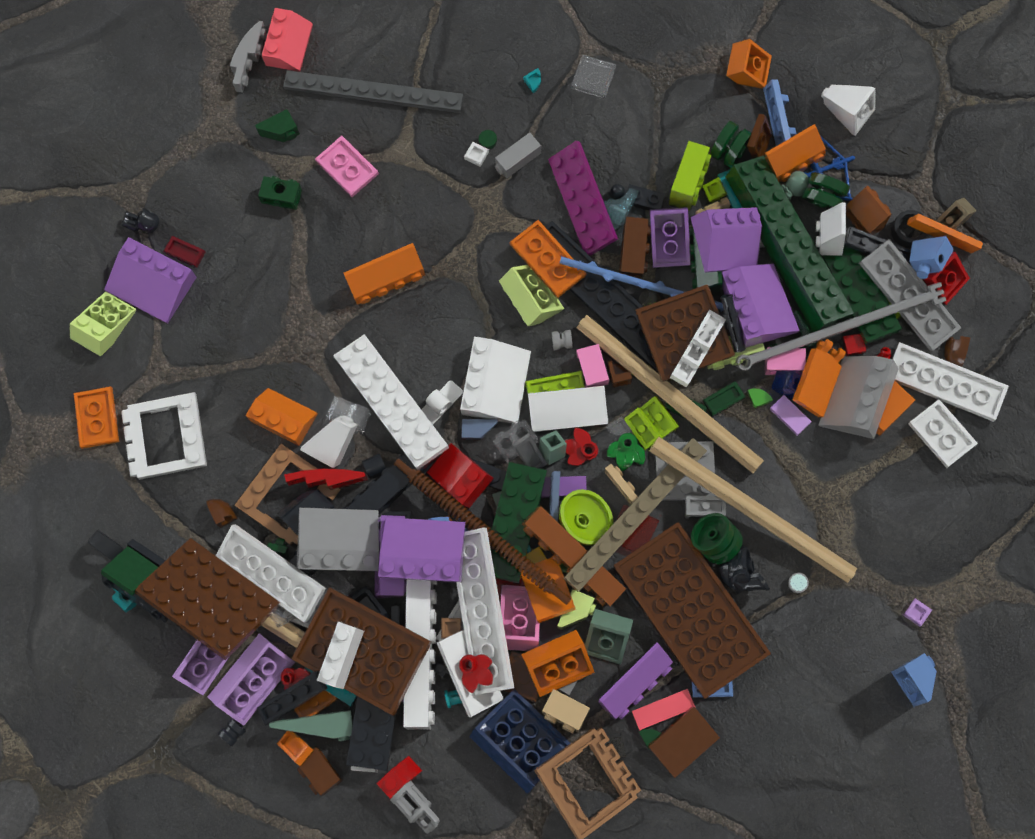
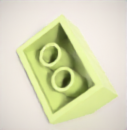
(530, 295)

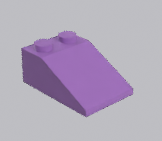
(670, 237)

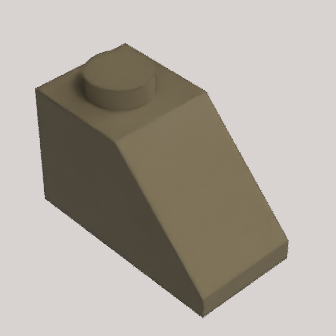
(957, 214)

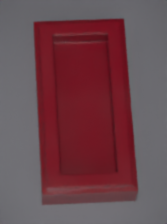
(184, 251)

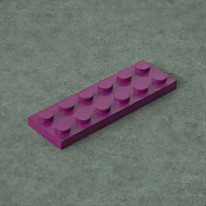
(582, 198)

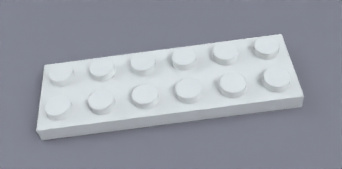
(949, 382)
(271, 573)

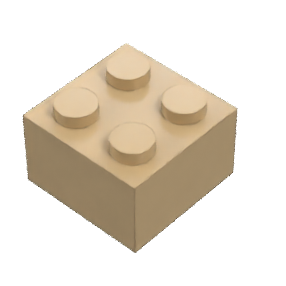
(565, 711)

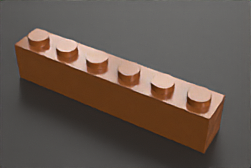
(569, 552)

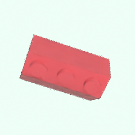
(286, 40)

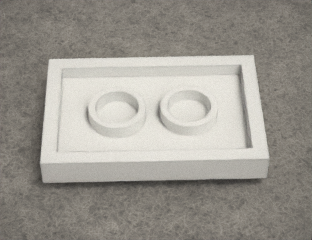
(942, 433)

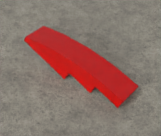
(332, 477)

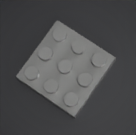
(687, 486)

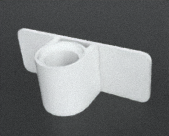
(440, 401)

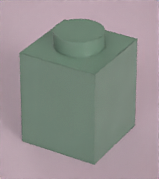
(552, 447)

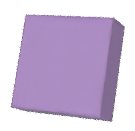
(917, 612)

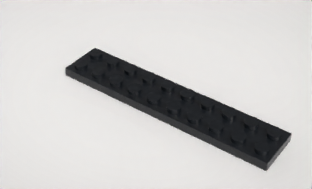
(607, 300)

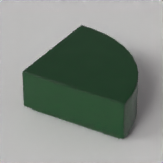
(648, 735)

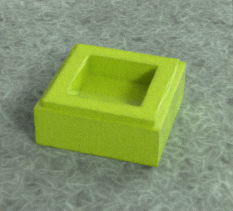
(715, 190)

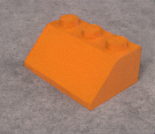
(796, 153)
(281, 416)
(558, 663)

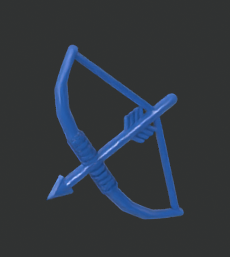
(837, 164)

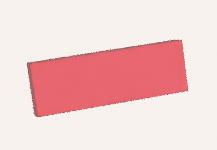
(663, 709)

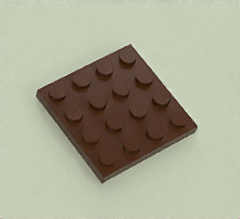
(672, 325)

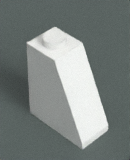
(332, 441)

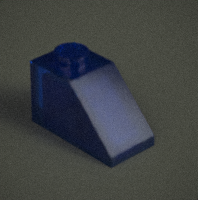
(786, 383)

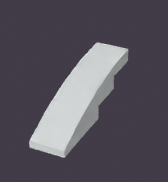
(697, 348)

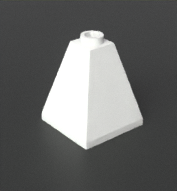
(850, 104)

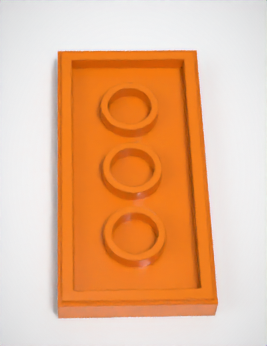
(543, 256)

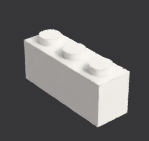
(340, 655)

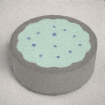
(798, 583)

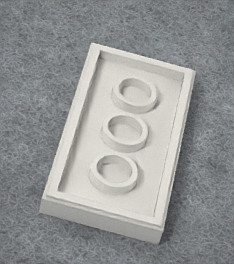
(568, 408)
(452, 651)

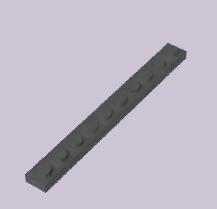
(373, 91)

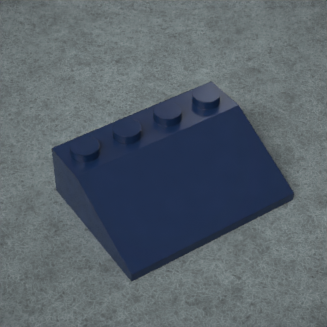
(518, 739)

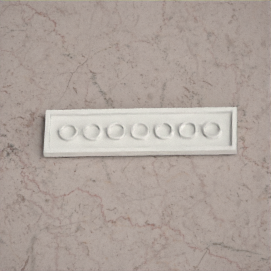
(391, 402)
(482, 610)

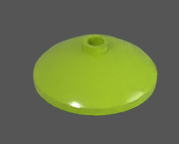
(590, 510)

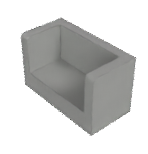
(702, 505)

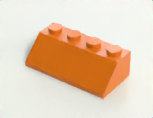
(384, 274)

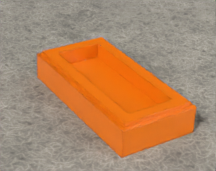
(295, 747)

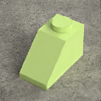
(584, 606)

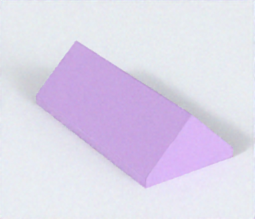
(199, 668)

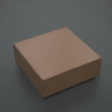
(450, 626)

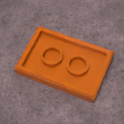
(96, 417)
(544, 604)

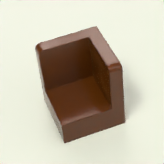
(619, 375)

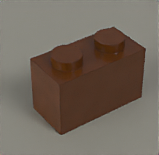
(319, 772)

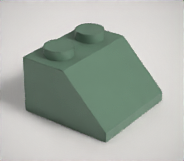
(608, 636)

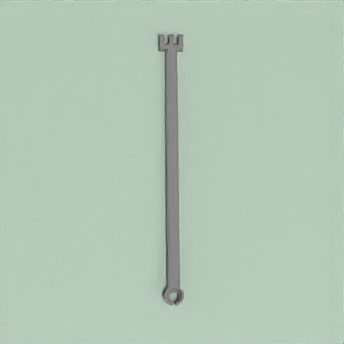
(931, 296)

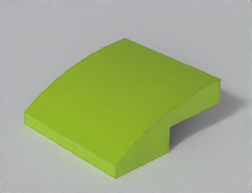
(651, 422)

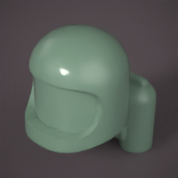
(796, 184)

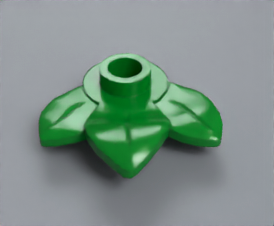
(626, 454)

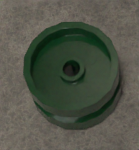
(731, 144)
(825, 191)
(716, 538)

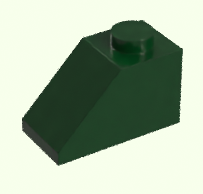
(278, 127)

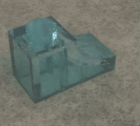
(620, 208)

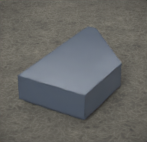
(477, 427)

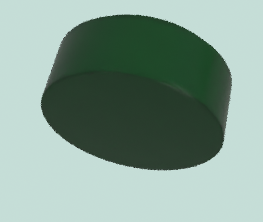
(488, 139)

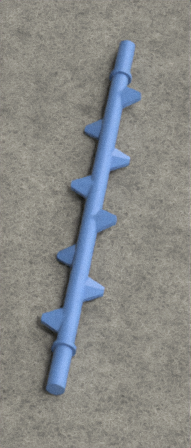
(609, 275)

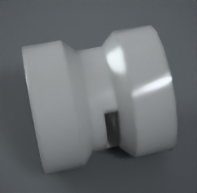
(562, 340)

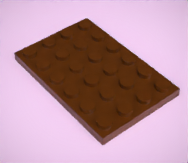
(207, 598)
(385, 656)

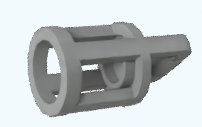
(418, 814)

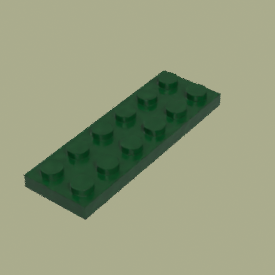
(861, 293)
(517, 501)

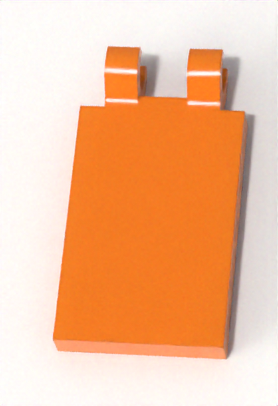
(819, 378)

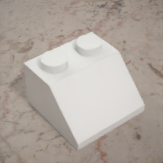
(832, 230)

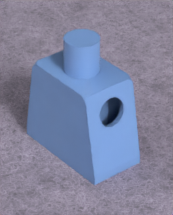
(930, 255)

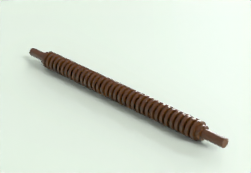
(496, 543)

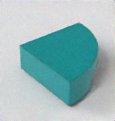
(533, 80)

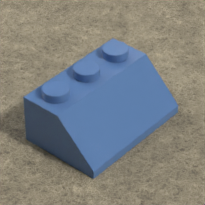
(917, 679)

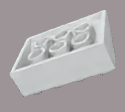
(495, 380)

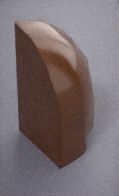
(956, 350)
(221, 512)

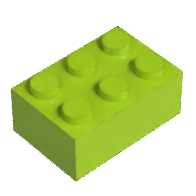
(690, 176)

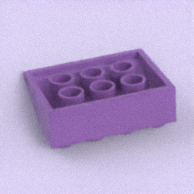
(727, 237)
(149, 280)
(760, 303)
(422, 550)

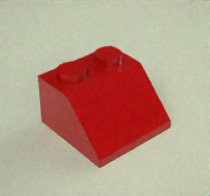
(952, 278)

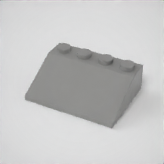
(860, 395)
(338, 539)

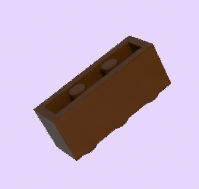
(634, 247)

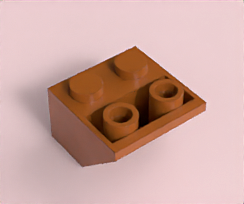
(868, 211)

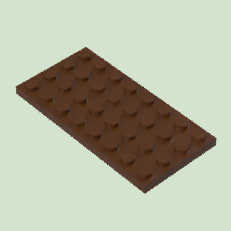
(691, 610)

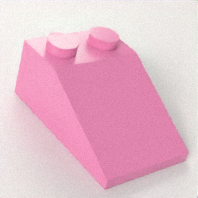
(519, 619)

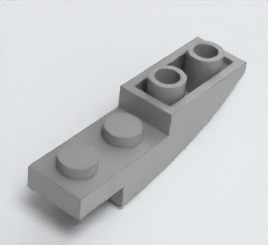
(247, 51)

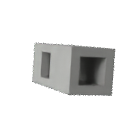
(517, 155)

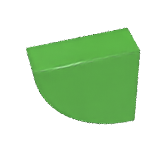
(759, 397)

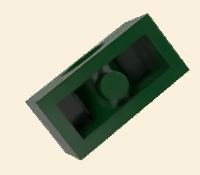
(287, 199)

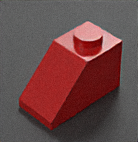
(399, 776)

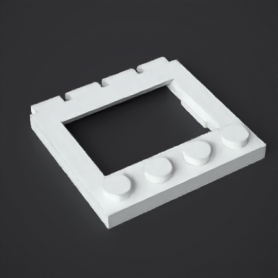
(190, 431)

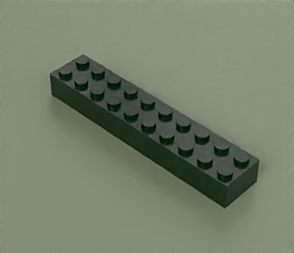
(790, 245)

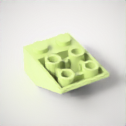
(101, 323)

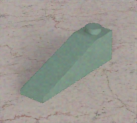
(328, 725)

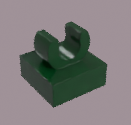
(280, 548)

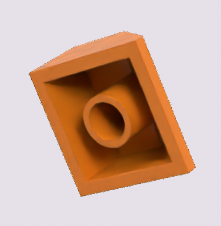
(749, 64)

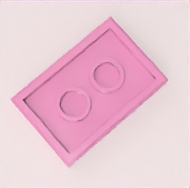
(346, 166)

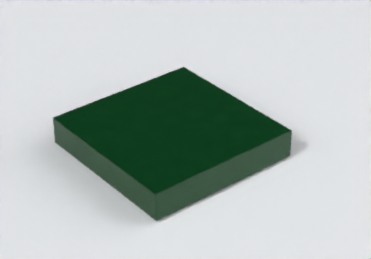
(128, 570)

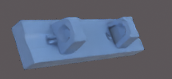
(775, 104)

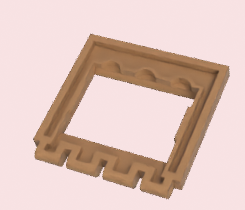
(263, 483)
(564, 798)

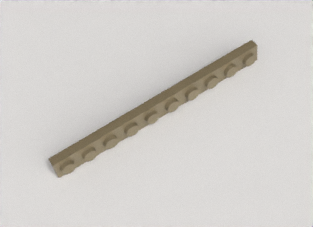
(629, 520)

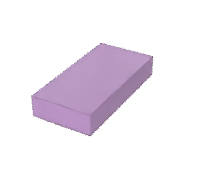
(790, 415)

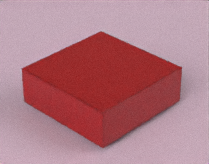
(854, 344)

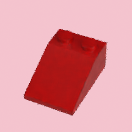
(460, 476)

